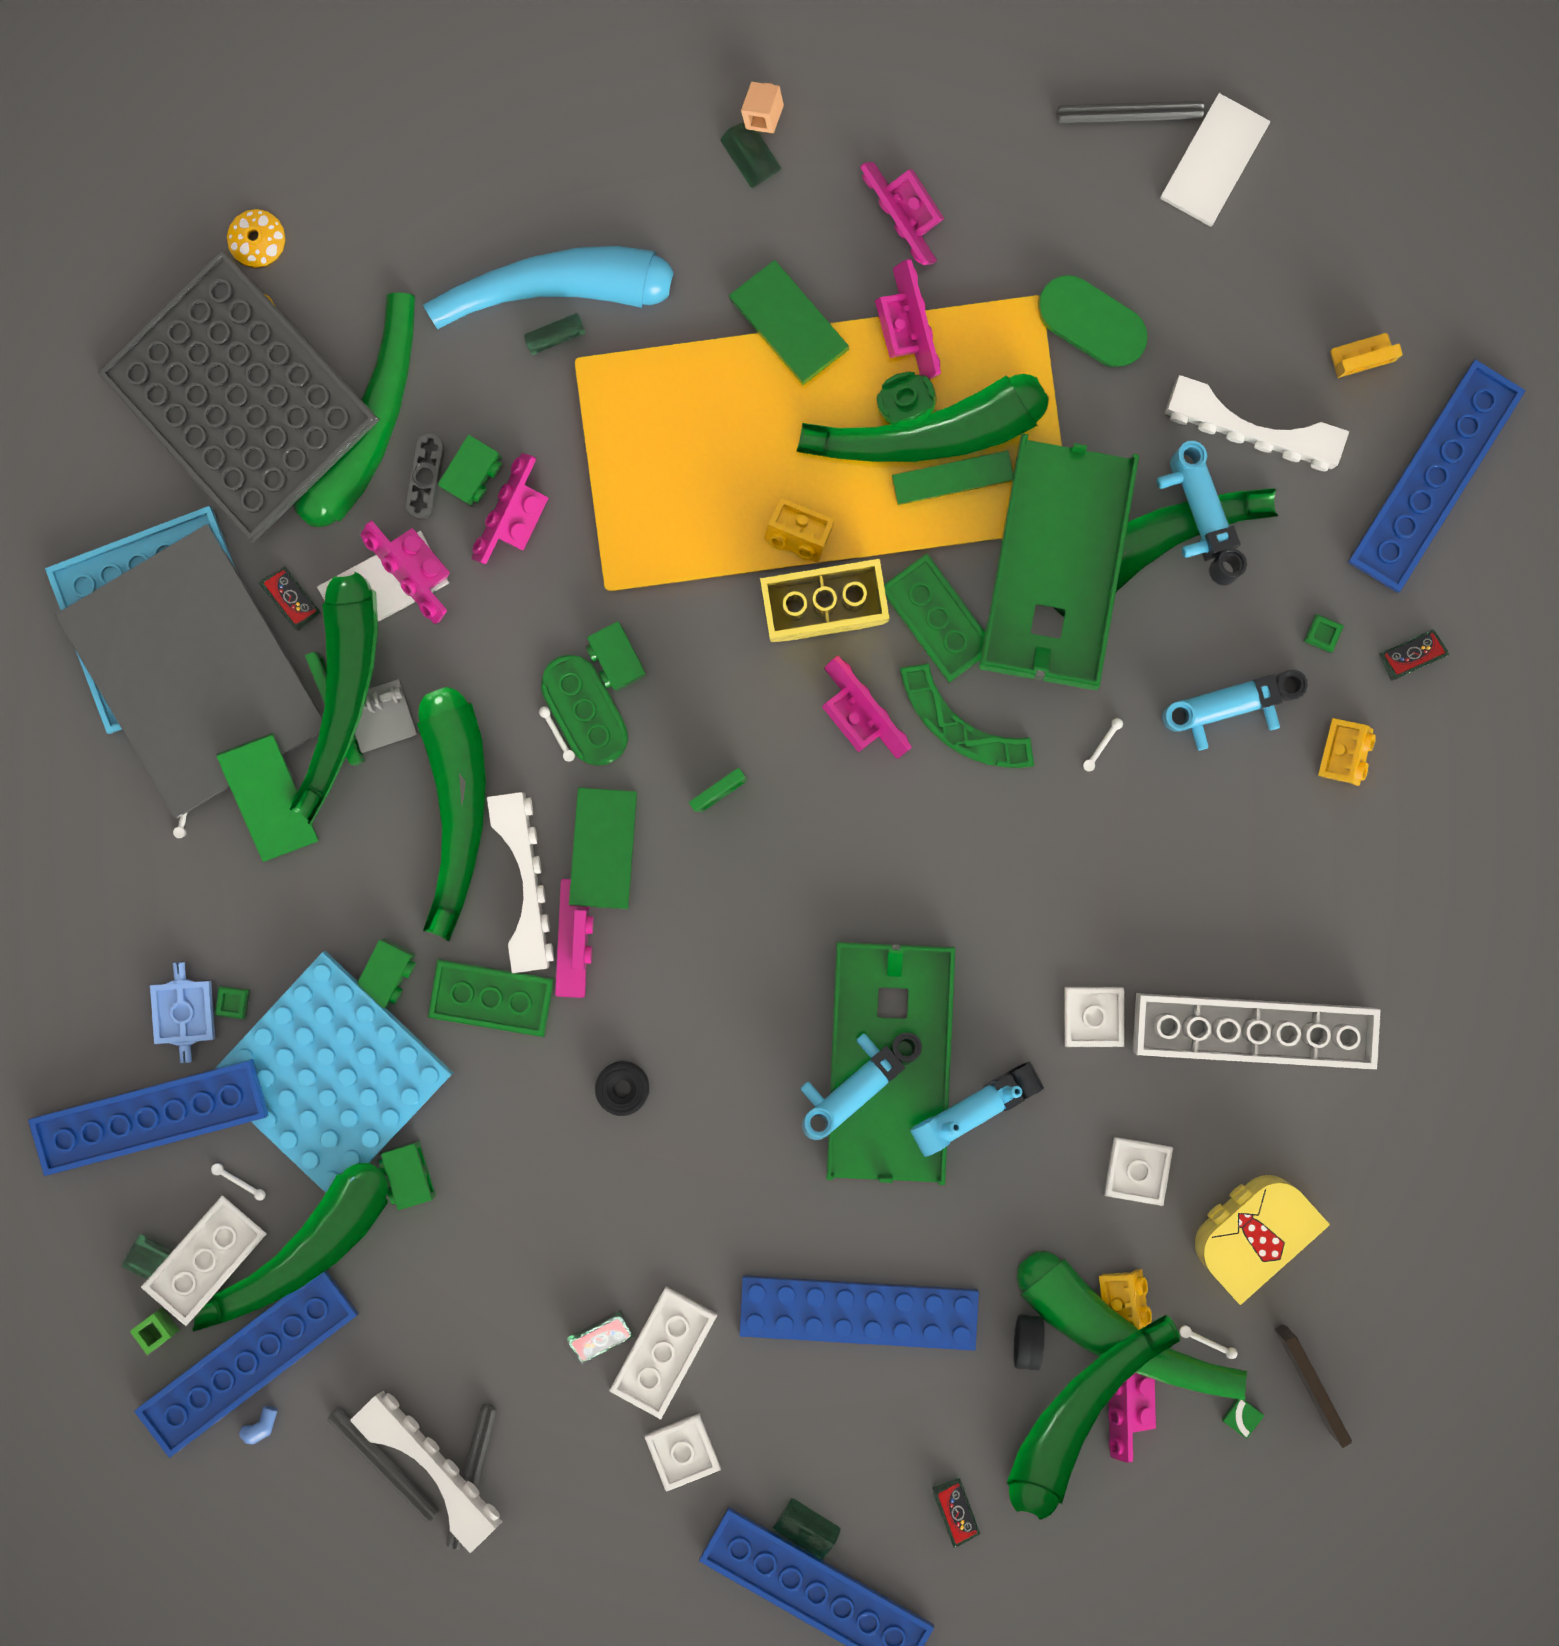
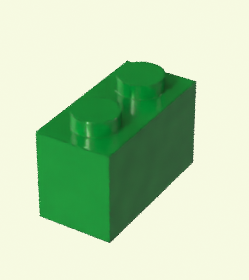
(471, 471)
(616, 657)
(386, 971)
(407, 1175)

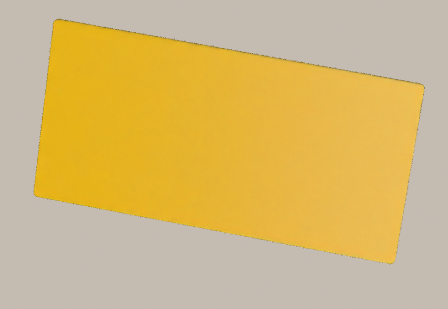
(706, 434)

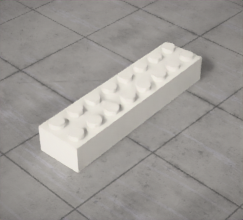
(1256, 1031)

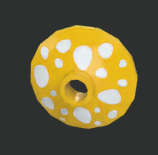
(262, 250)

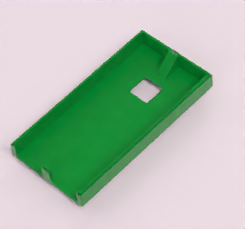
(1063, 553)
(878, 1135)

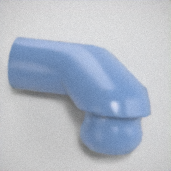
(260, 1430)

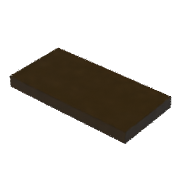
(1313, 1385)

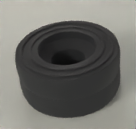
(610, 1100)
(1029, 1342)

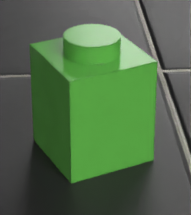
(154, 1330)

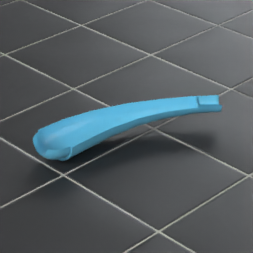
(596, 273)

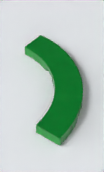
(956, 732)

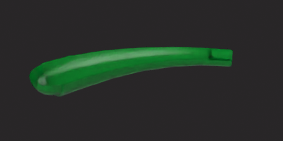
(966, 427)
(349, 477)
(1169, 526)
(350, 655)
(454, 747)
(327, 1235)
(1084, 1318)
(1055, 1441)

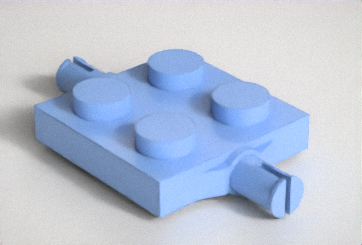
(182, 1012)

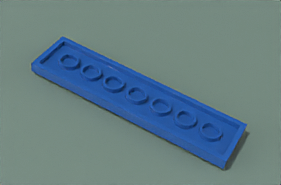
(1436, 476)
(148, 1117)
(859, 1312)
(245, 1363)
(809, 1586)

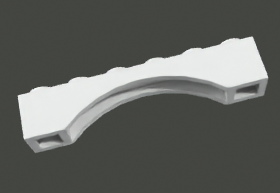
(1197, 404)
(528, 944)
(386, 1424)

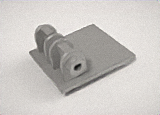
(384, 717)

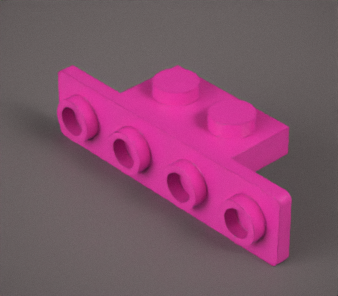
(909, 207)
(906, 322)
(514, 513)
(411, 565)
(859, 714)
(573, 947)
(1129, 1412)

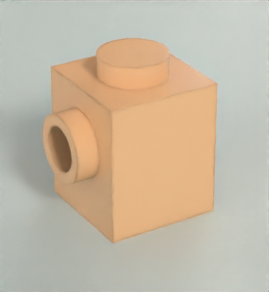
(762, 107)

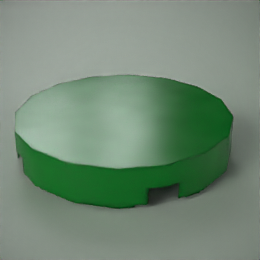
(906, 399)

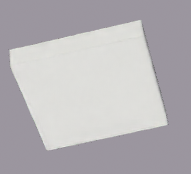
(1094, 1016)
(1138, 1171)
(682, 1452)

